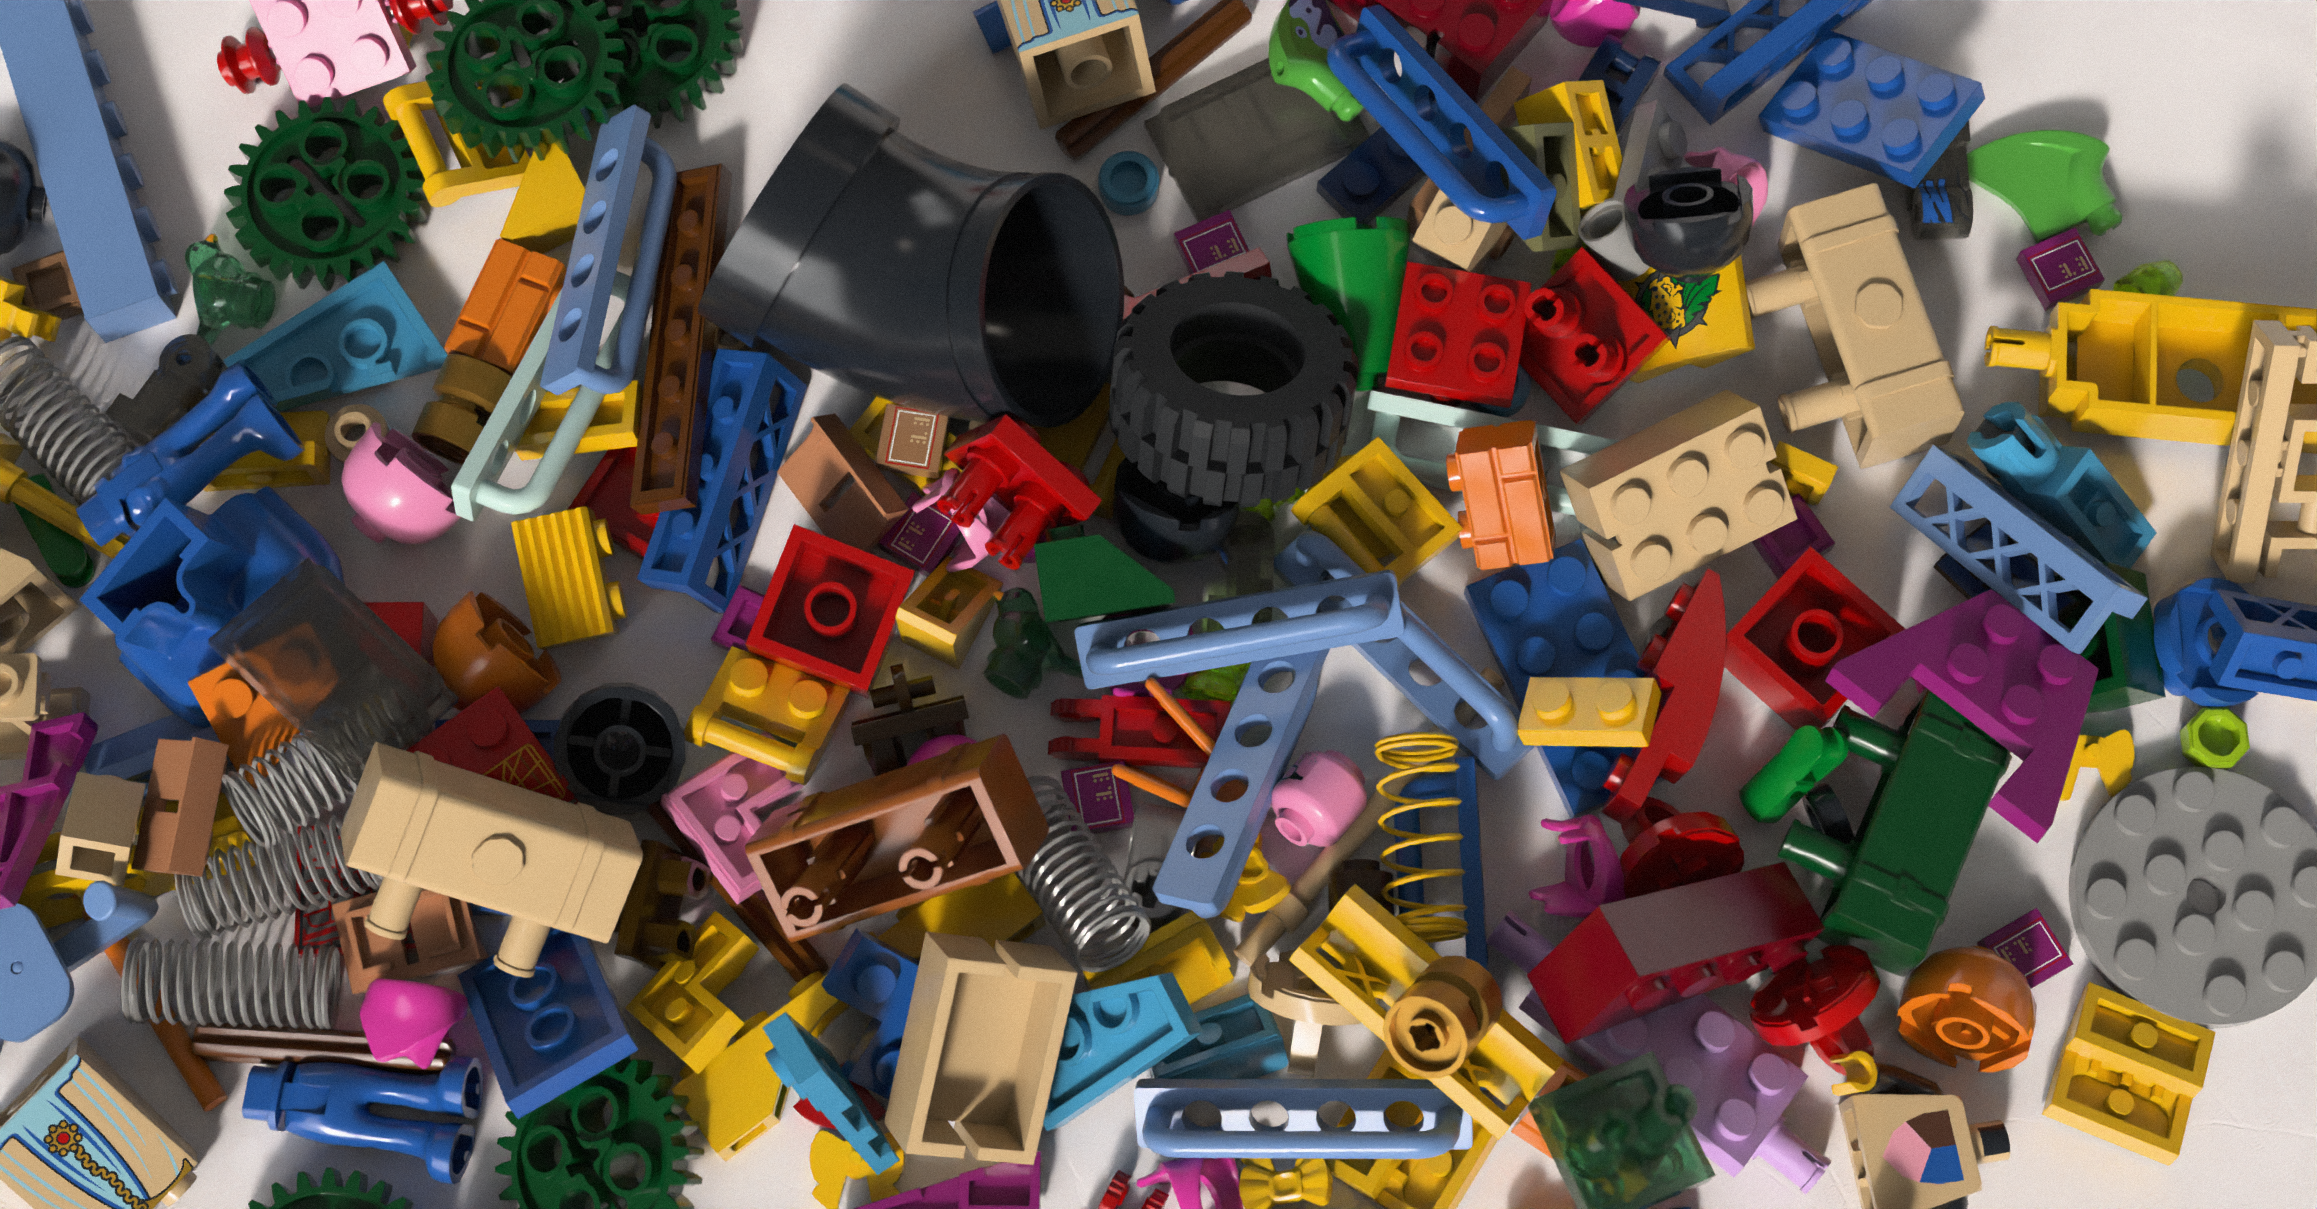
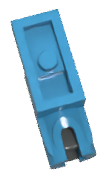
(2061, 484)

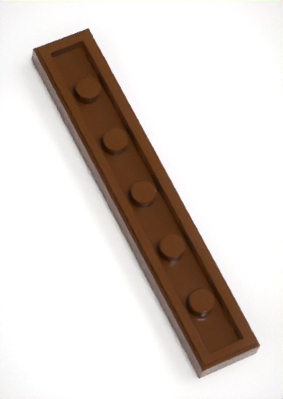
(681, 346)

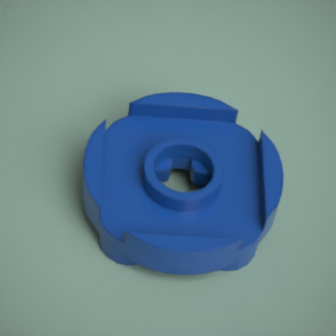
(2184, 647)

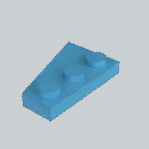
(345, 343)
(1115, 1038)
(816, 1075)

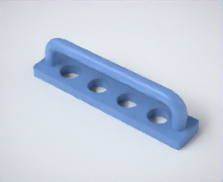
(596, 254)
(1374, 617)
(1497, 744)
(1210, 882)
(1304, 1135)

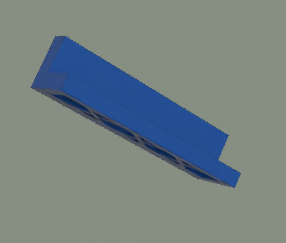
(1751, 69)
(735, 419)
(2271, 651)

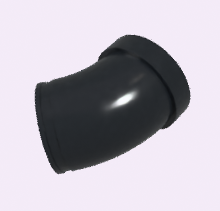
(925, 274)

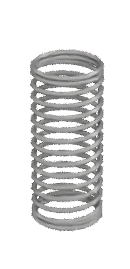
(21, 380)
(267, 829)
(204, 921)
(1100, 921)
(140, 1003)

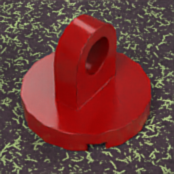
(1676, 848)
(1819, 1004)

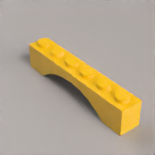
(740, 1092)

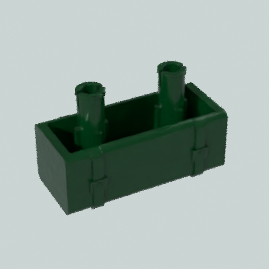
(1914, 834)

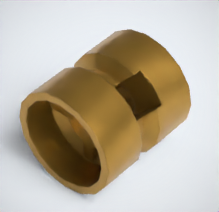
(465, 401)
(1442, 1016)

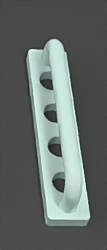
(1391, 407)
(478, 477)

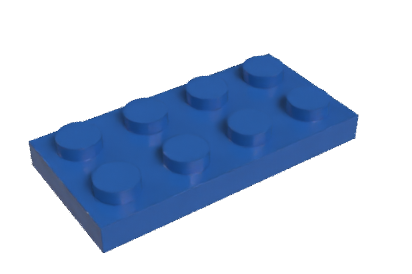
(1558, 624)

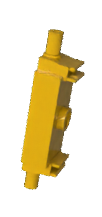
(2126, 360)

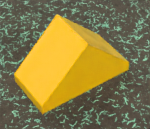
(545, 204)
(947, 612)

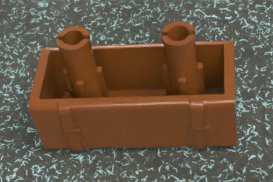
(898, 838)

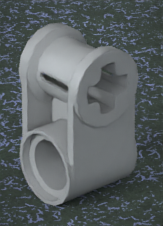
(1148, 846)

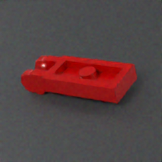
(1136, 731)

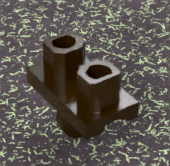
(882, 733)
(649, 919)

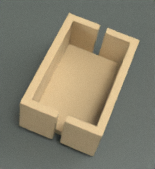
(1679, 494)
(980, 1048)

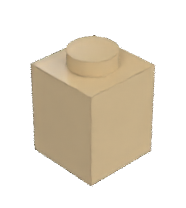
(1457, 237)
(100, 828)

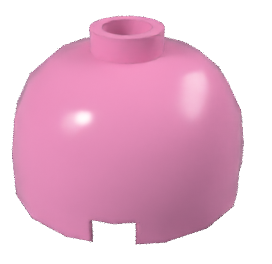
(397, 489)

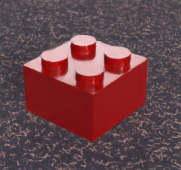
(830, 611)
(1798, 636)

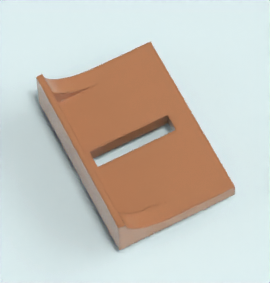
(823, 466)
(186, 774)
(441, 931)

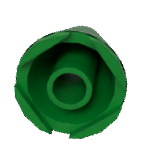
(1359, 279)

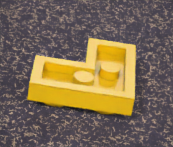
(681, 998)

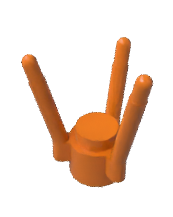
(1228, 792)

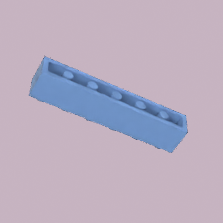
(85, 167)

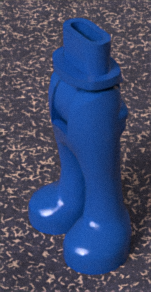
(179, 462)
(334, 1101)

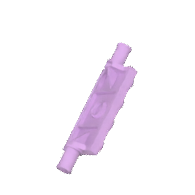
(1728, 1068)

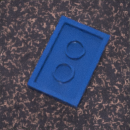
(1872, 108)
(549, 1027)

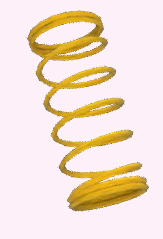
(1432, 927)

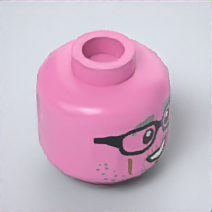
(1319, 798)

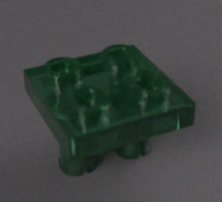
(1623, 1136)

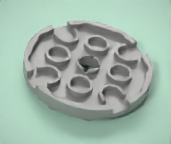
(2136, 909)

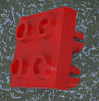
(1458, 335)
(1586, 336)
(1013, 468)

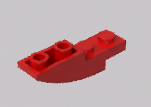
(1689, 675)

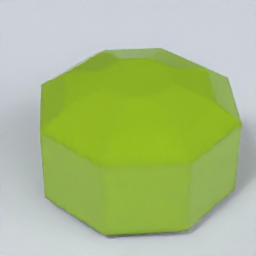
(2214, 738)

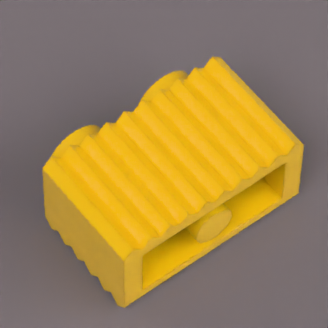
(568, 577)

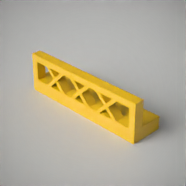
(1382, 962)

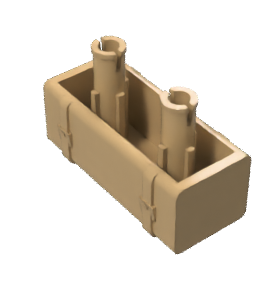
(1866, 327)
(488, 847)

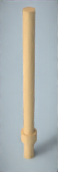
(1293, 908)

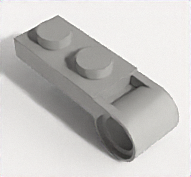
(1652, 146)

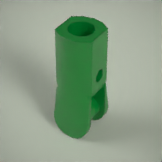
(61, 551)
(1793, 772)

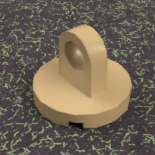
(1295, 996)

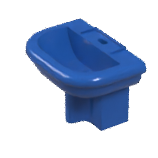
(187, 580)

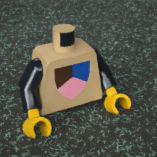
(1911, 1139)

